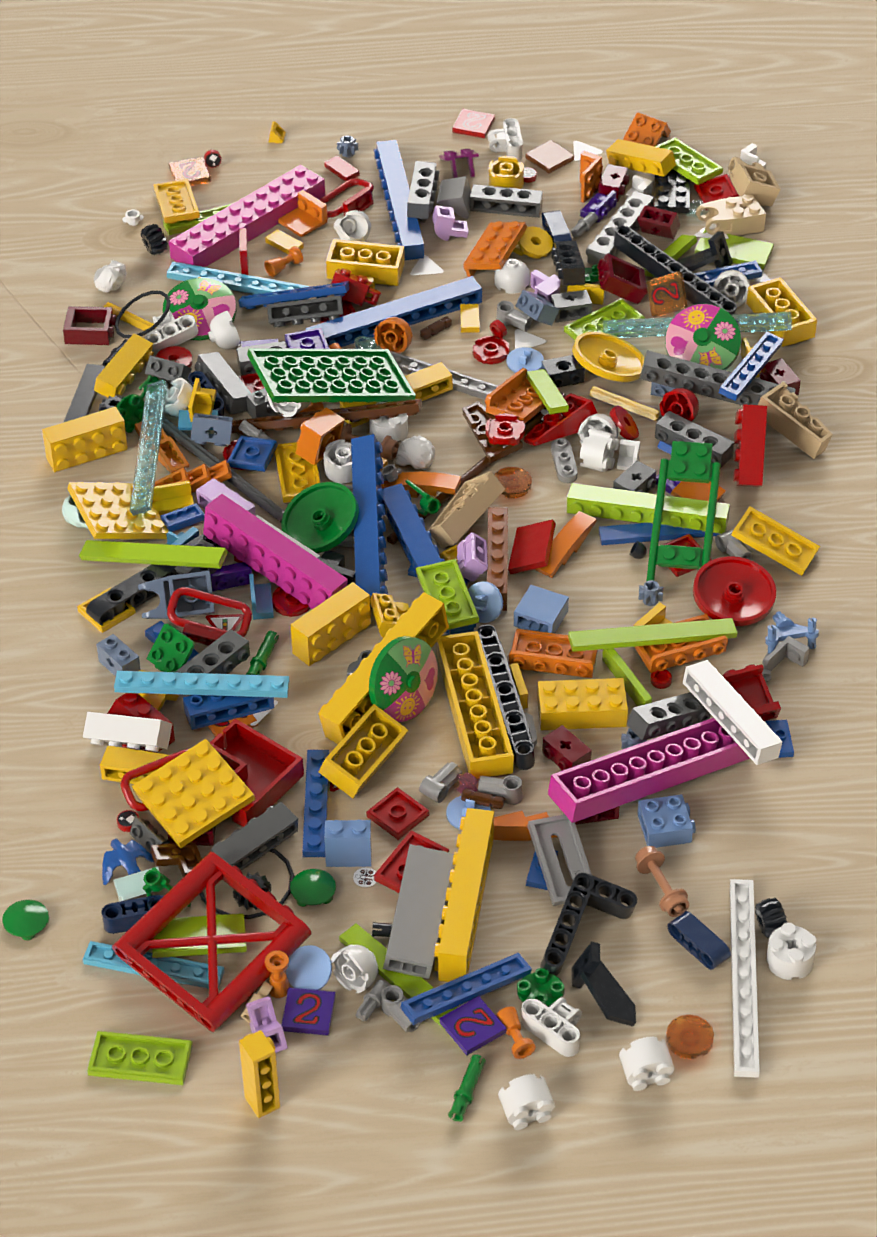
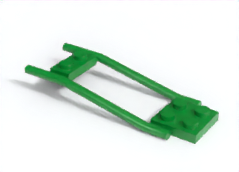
(689, 464)

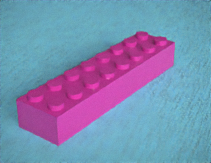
(270, 553)

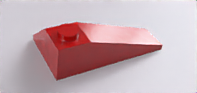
(562, 424)

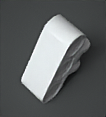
(508, 139)
(168, 326)
(561, 1018)

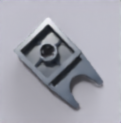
(185, 608)

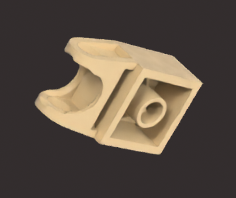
(753, 181)
(733, 215)

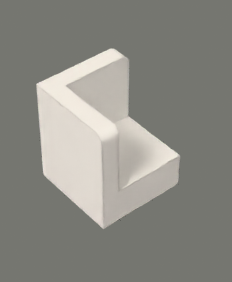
(749, 155)
(640, 185)
(628, 453)

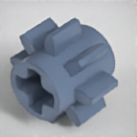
(347, 146)
(650, 593)
(630, 739)

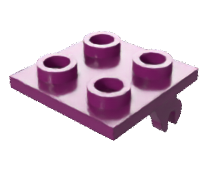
(465, 153)

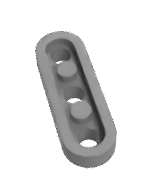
(564, 460)

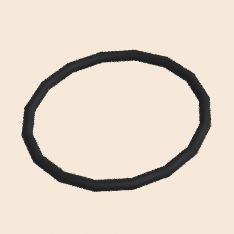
(134, 300)

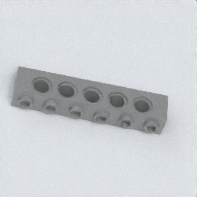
(627, 216)

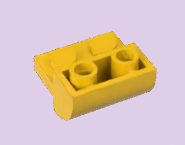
(386, 611)

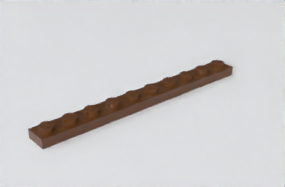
(353, 414)

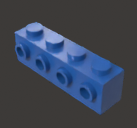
(211, 709)

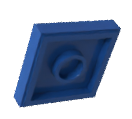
(252, 453)

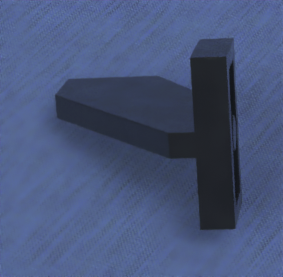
(716, 253)
(603, 986)

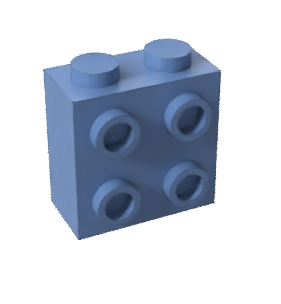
(541, 610)
(666, 821)
(348, 843)

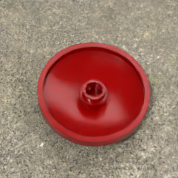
(734, 590)

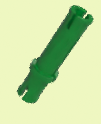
(259, 662)
(464, 1095)

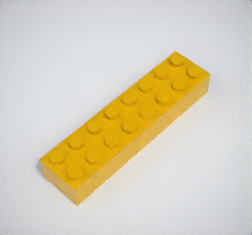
(423, 620)
(474, 705)
(464, 895)

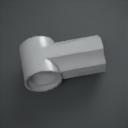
(509, 315)
(732, 546)
(438, 785)
(509, 788)
(393, 1008)

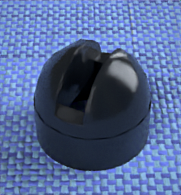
(638, 550)

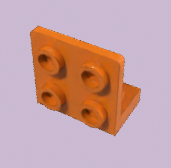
(646, 130)
(590, 174)
(307, 217)

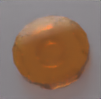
(515, 481)
(689, 1036)

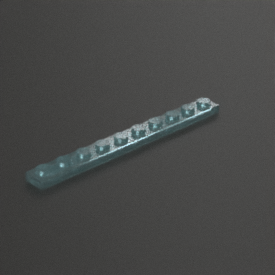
(658, 326)
(148, 448)

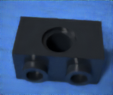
(564, 370)

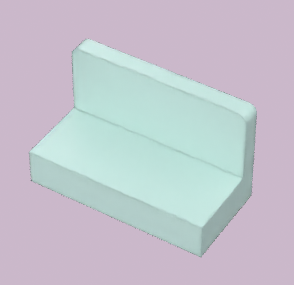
(131, 885)

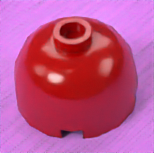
(680, 402)

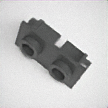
(146, 834)

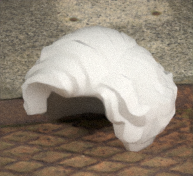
(353, 226)
(110, 276)
(416, 452)

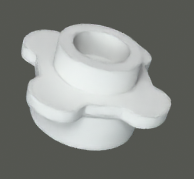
(132, 217)

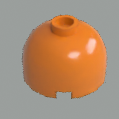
(393, 334)

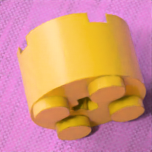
(506, 172)

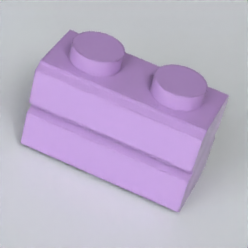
(472, 556)

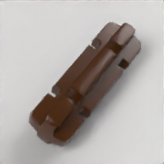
(435, 327)
(483, 798)

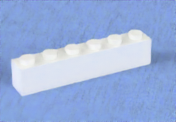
(732, 712)

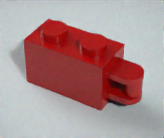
(358, 286)

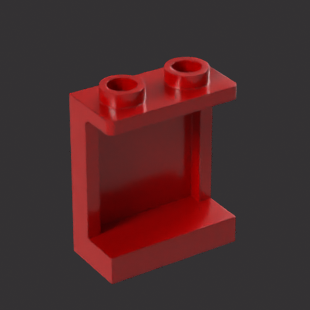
(754, 690)

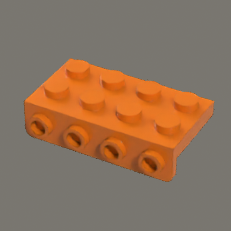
(494, 246)
(515, 397)
(550, 654)
(669, 655)

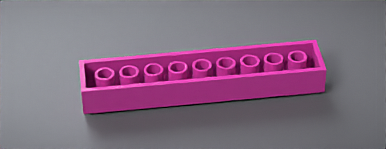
(255, 212)
(643, 769)

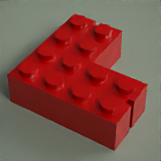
(750, 445)
(261, 764)

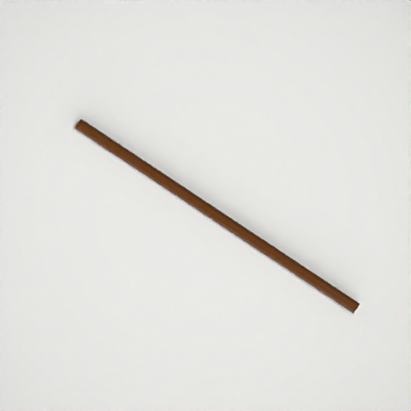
(475, 470)

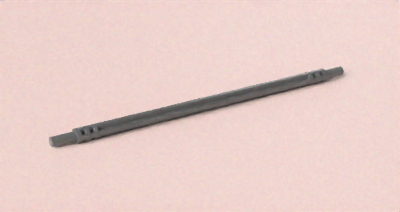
(236, 480)

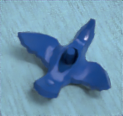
(125, 856)

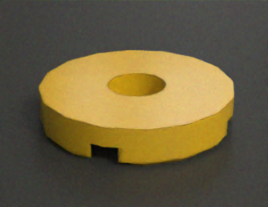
(541, 237)

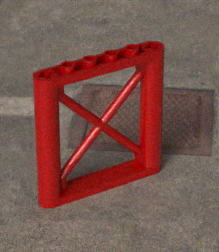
(207, 875)

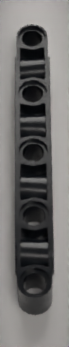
(114, 600)
(508, 698)

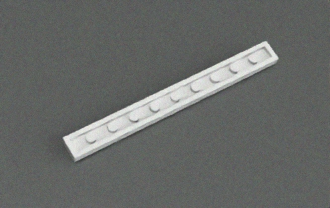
(744, 979)

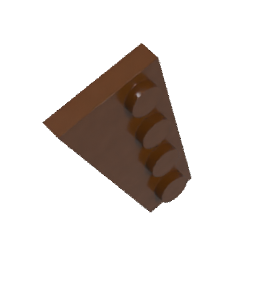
(476, 418)

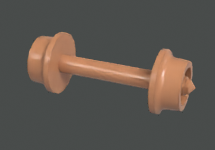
(389, 446)
(674, 901)

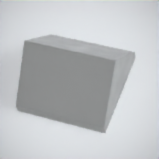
(455, 194)

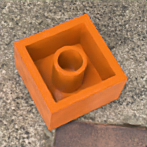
(317, 434)

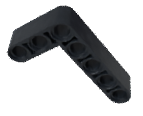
(572, 915)

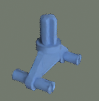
(786, 627)

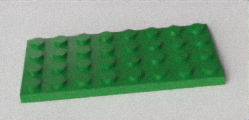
(330, 375)

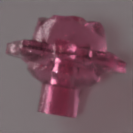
(467, 781)

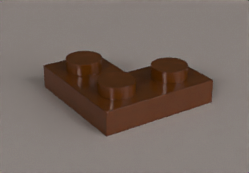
(172, 854)

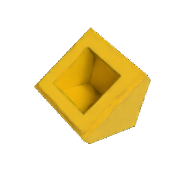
(277, 133)

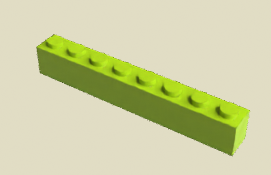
(640, 507)

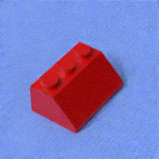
(136, 706)

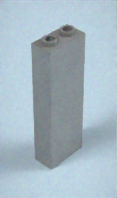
(419, 911)

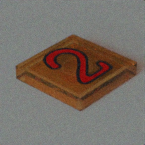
(192, 169)
(666, 294)

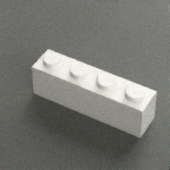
(127, 730)

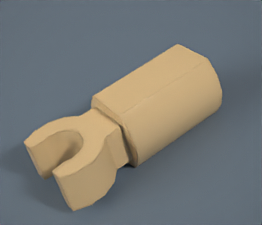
(262, 992)

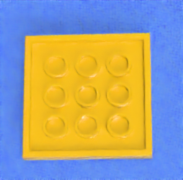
(108, 513)
(193, 793)

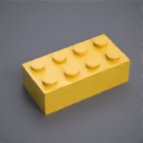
(372, 260)
(778, 297)
(85, 439)
(330, 624)
(582, 704)
(363, 751)

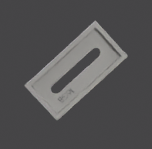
(541, 833)

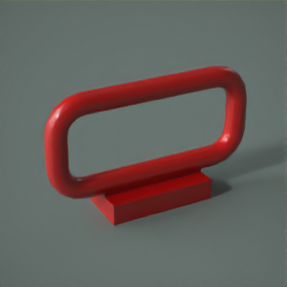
(358, 202)
(200, 632)
(137, 806)

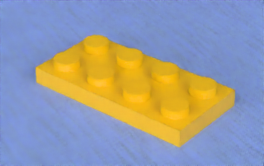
(176, 201)
(294, 471)
(775, 540)

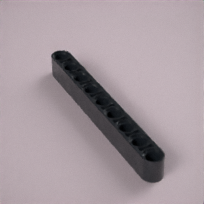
(661, 264)

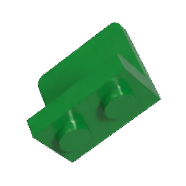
(170, 649)

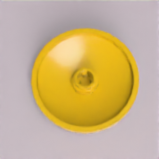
(608, 356)

